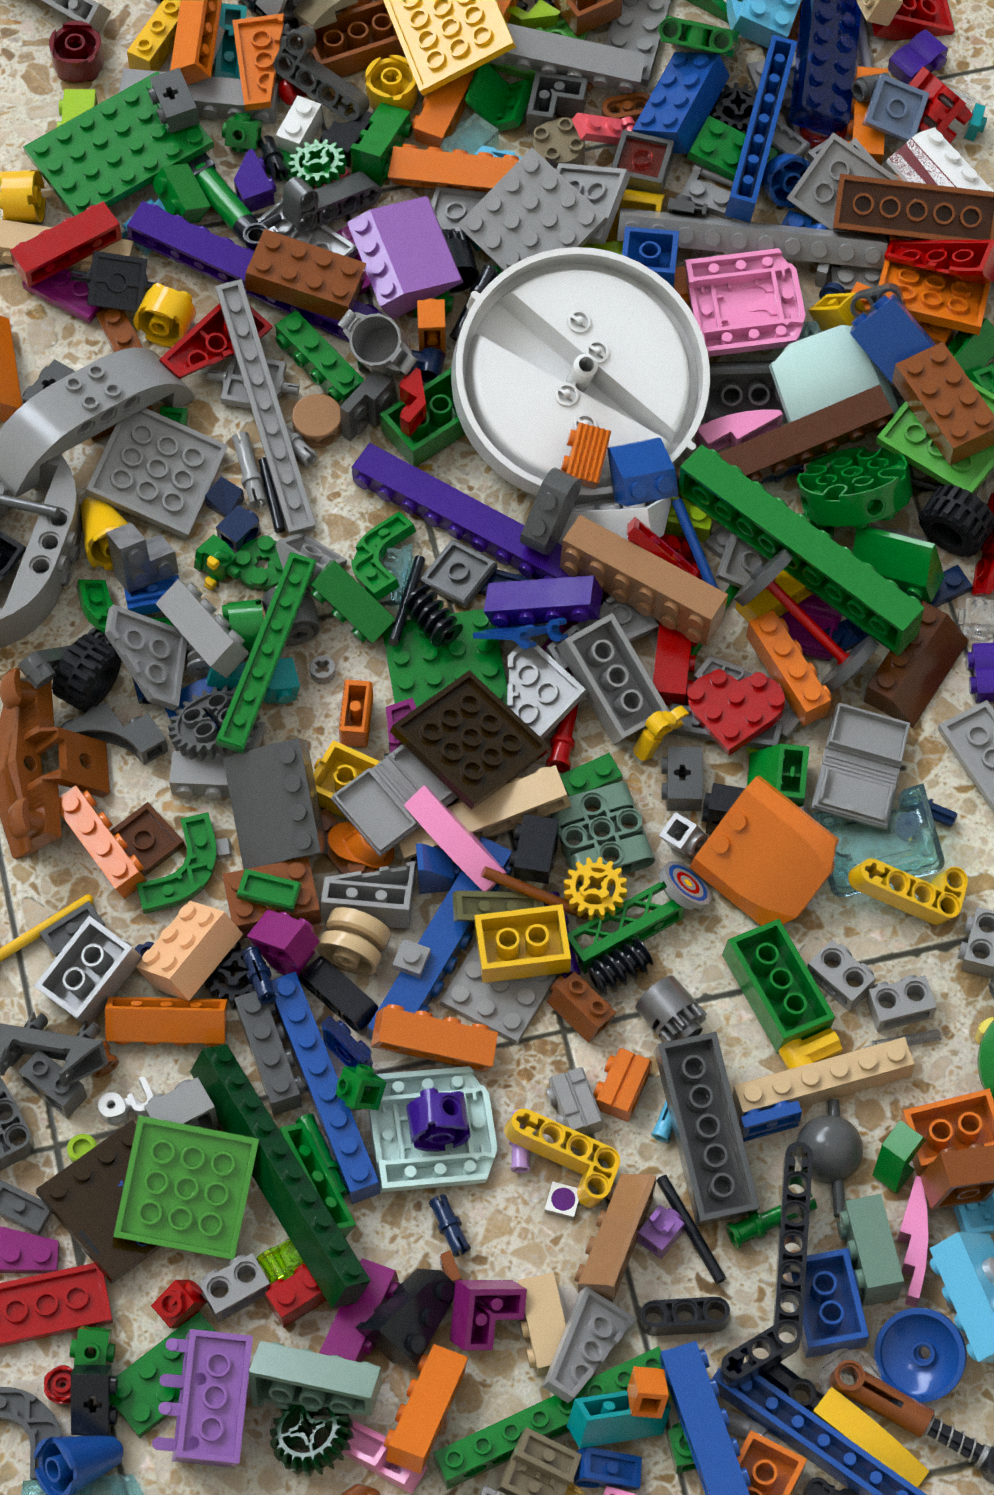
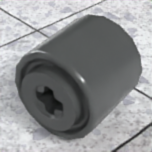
(306, 623)

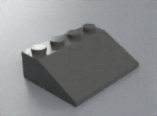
(275, 803)

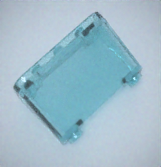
(907, 843)

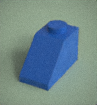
(434, 869)

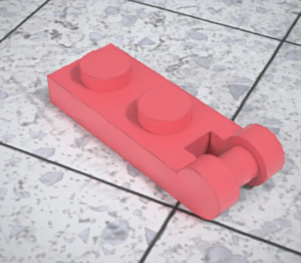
(601, 128)

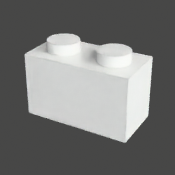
(299, 125)

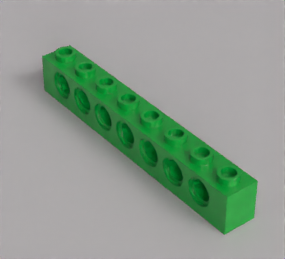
(549, 1418)

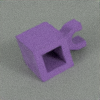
(661, 1231)

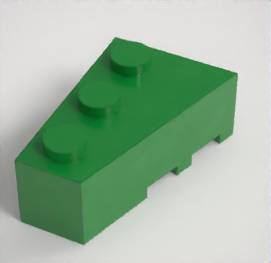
(374, 152)

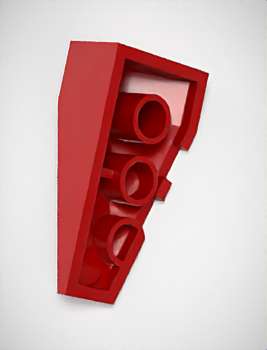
(950, 258)
(206, 344)

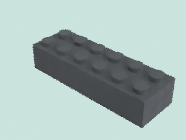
(706, 1128)

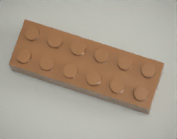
(643, 580)

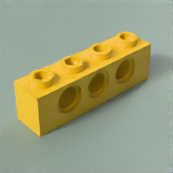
(156, 38)

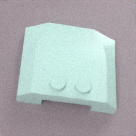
(825, 371)
(407, 1168)

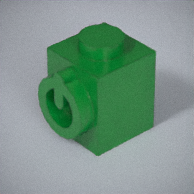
(679, 1450)

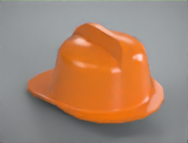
(350, 845)

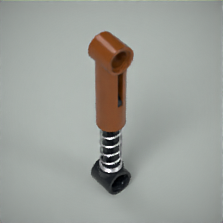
(909, 1414)

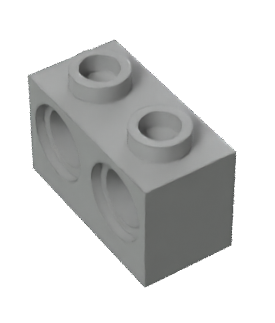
(978, 942)
(835, 979)
(903, 1010)
(239, 1293)

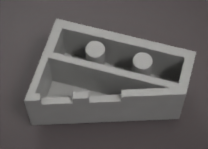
(381, 894)

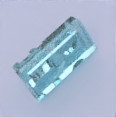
(401, 568)

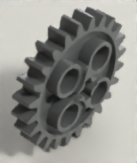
(194, 731)

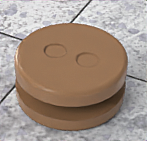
(317, 420)

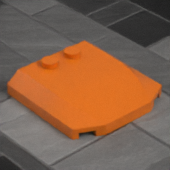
(767, 855)

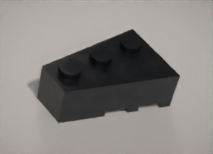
(410, 1317)

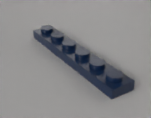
(953, 586)

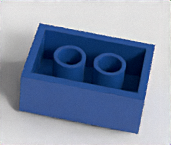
(831, 1305)

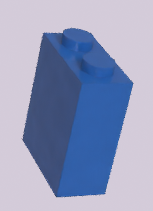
(889, 334)

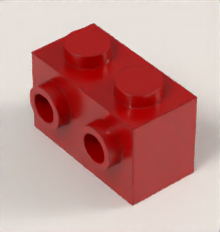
(294, 1296)

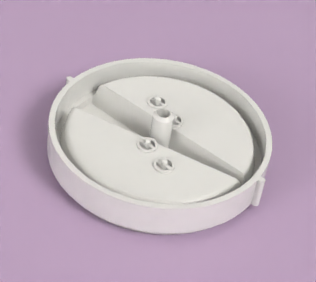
(574, 344)

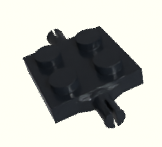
(115, 281)

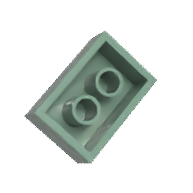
(871, 1249)

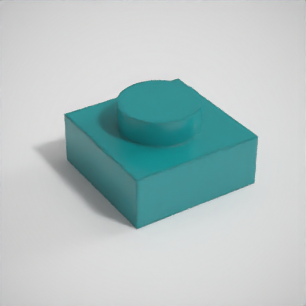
(976, 123)

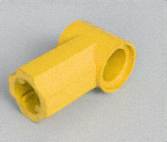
(811, 1050)

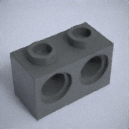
(42, 1077)

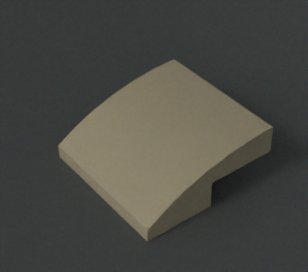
(320, 12)
(539, 1467)

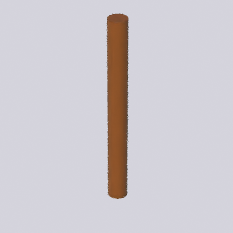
(529, 890)

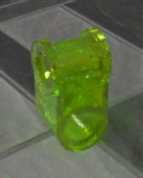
(283, 1258)

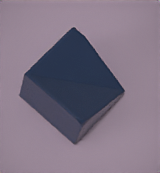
(224, 497)

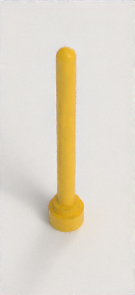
(33, 934)

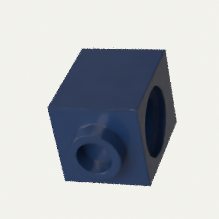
(238, 528)

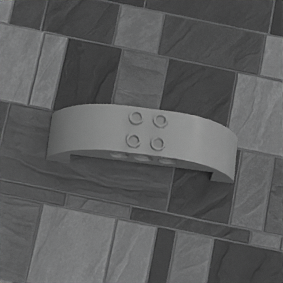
(81, 408)
(46, 558)

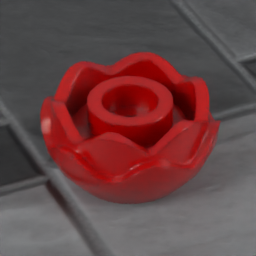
(287, 93)
(52, 1384)

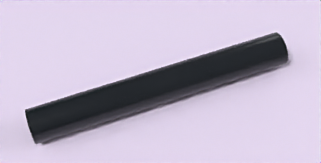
(272, 498)

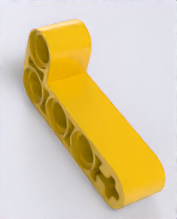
(873, 879)
(561, 1153)

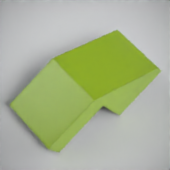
(540, 15)

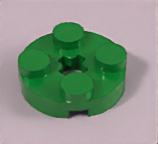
(248, 559)

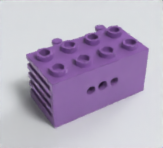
(209, 1398)

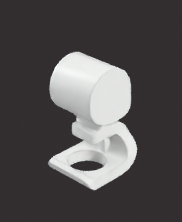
(115, 1108)

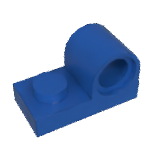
(609, 1468)

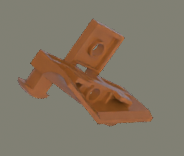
(27, 797)

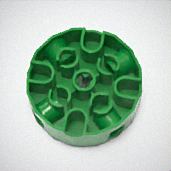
(854, 487)

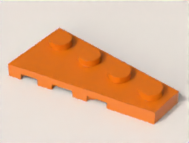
(256, 47)

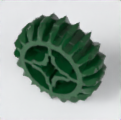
(326, 1442)

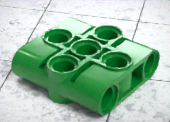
(699, 36)

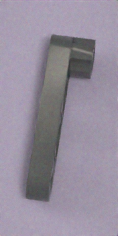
(41, 665)

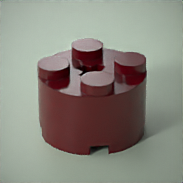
(76, 52)

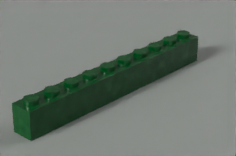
(282, 1179)

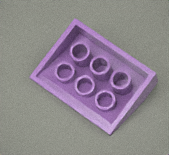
(404, 254)

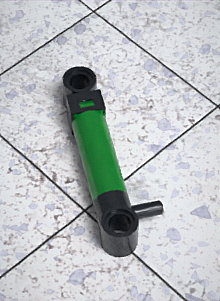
(228, 204)

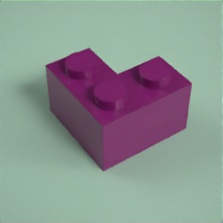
(284, 941)
(478, 1307)

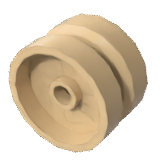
(354, 941)

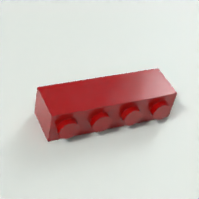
(65, 244)
(672, 665)

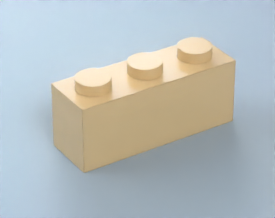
(542, 1321)

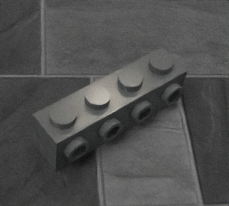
(268, 1053)

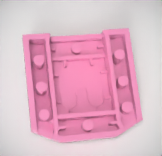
(745, 301)

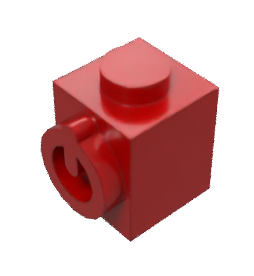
(179, 1302)

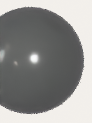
(834, 1146)

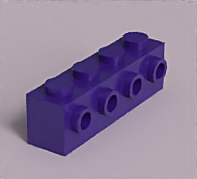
(543, 600)

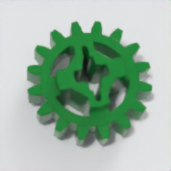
(318, 163)

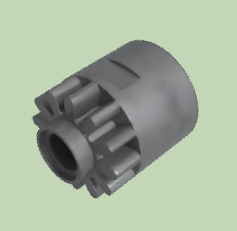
(671, 1010)

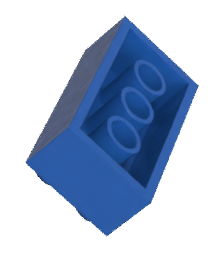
(683, 98)

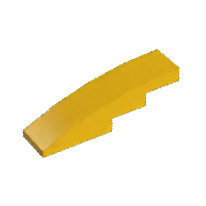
(869, 1435)

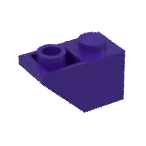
(253, 185)

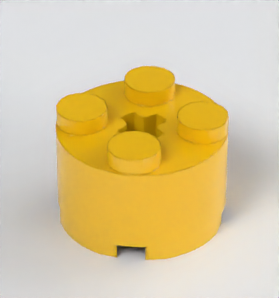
(391, 83)
(22, 196)
(165, 315)

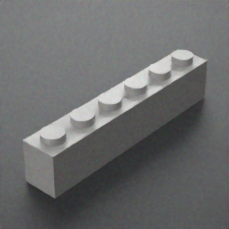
(574, 57)
(213, 96)

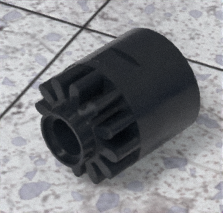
(463, 257)

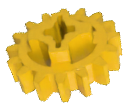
(597, 876)

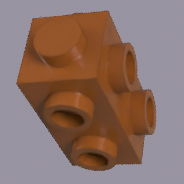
(580, 1006)

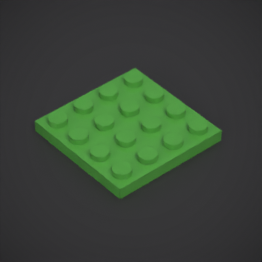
(909, 438)
(186, 1187)

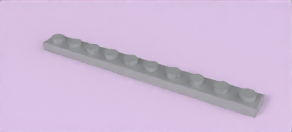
(265, 407)

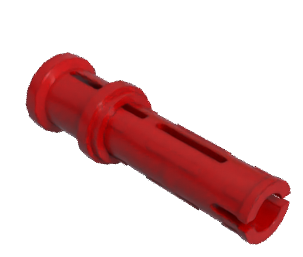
(563, 743)

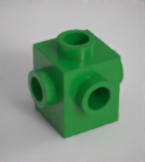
(250, 129)
(360, 1087)
(92, 1337)

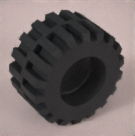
(956, 520)
(86, 672)

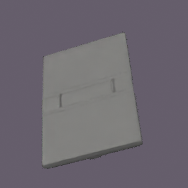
(861, 766)
(378, 797)

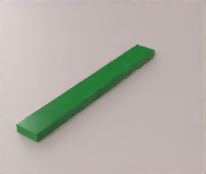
(266, 653)

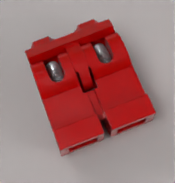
(941, 106)

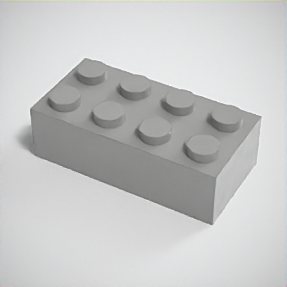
(613, 677)

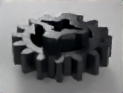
(726, 104)
(225, 970)

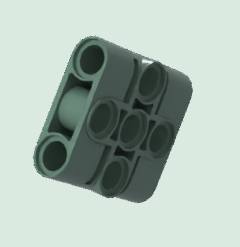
(615, 809)

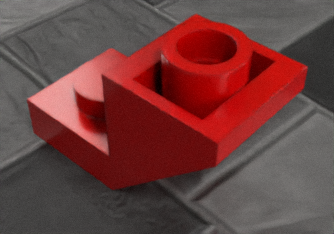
(413, 396)

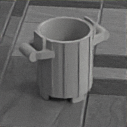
(378, 343)

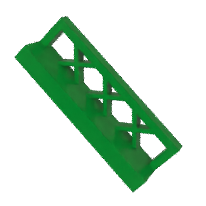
(642, 928)

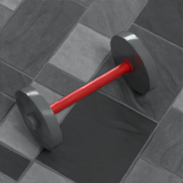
(848, 664)

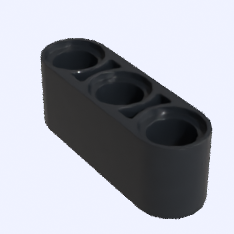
(339, 994)
(696, 1307)

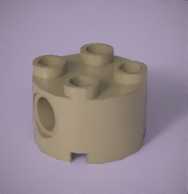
(559, 142)

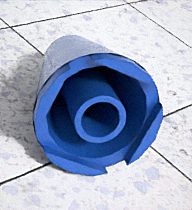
(75, 1462)

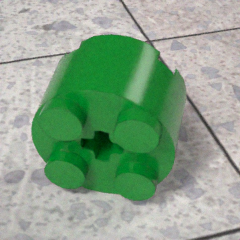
(245, 619)

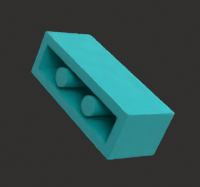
(609, 1420)

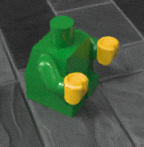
(217, 560)

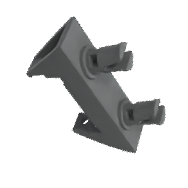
(81, 1052)

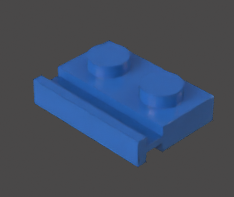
(144, 600)
(770, 1121)

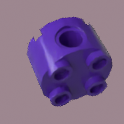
(438, 1120)

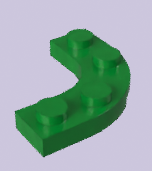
(371, 550)
(96, 601)
(191, 876)

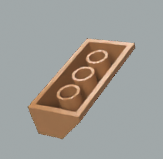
(617, 1234)

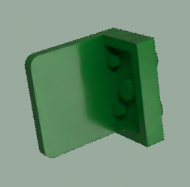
(497, 100)

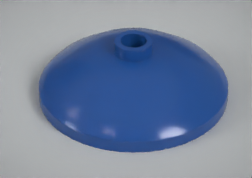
(900, 1356)

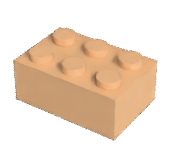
(189, 950)

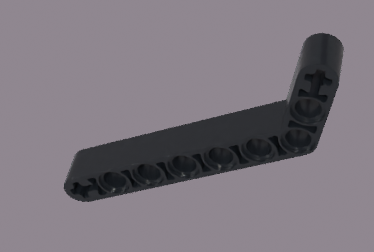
(784, 1291)

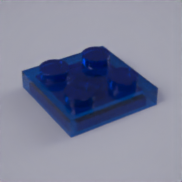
(340, 1042)

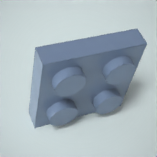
(895, 108)

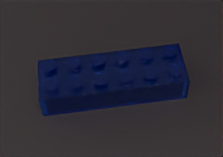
(825, 65)

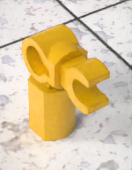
(657, 726)

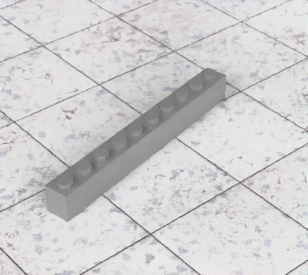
(742, 237)

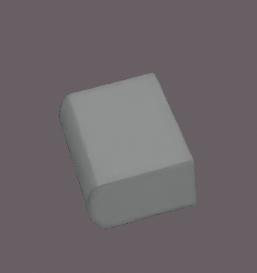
(223, 848)

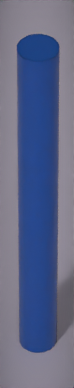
(693, 542)

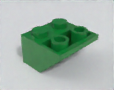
(783, 768)

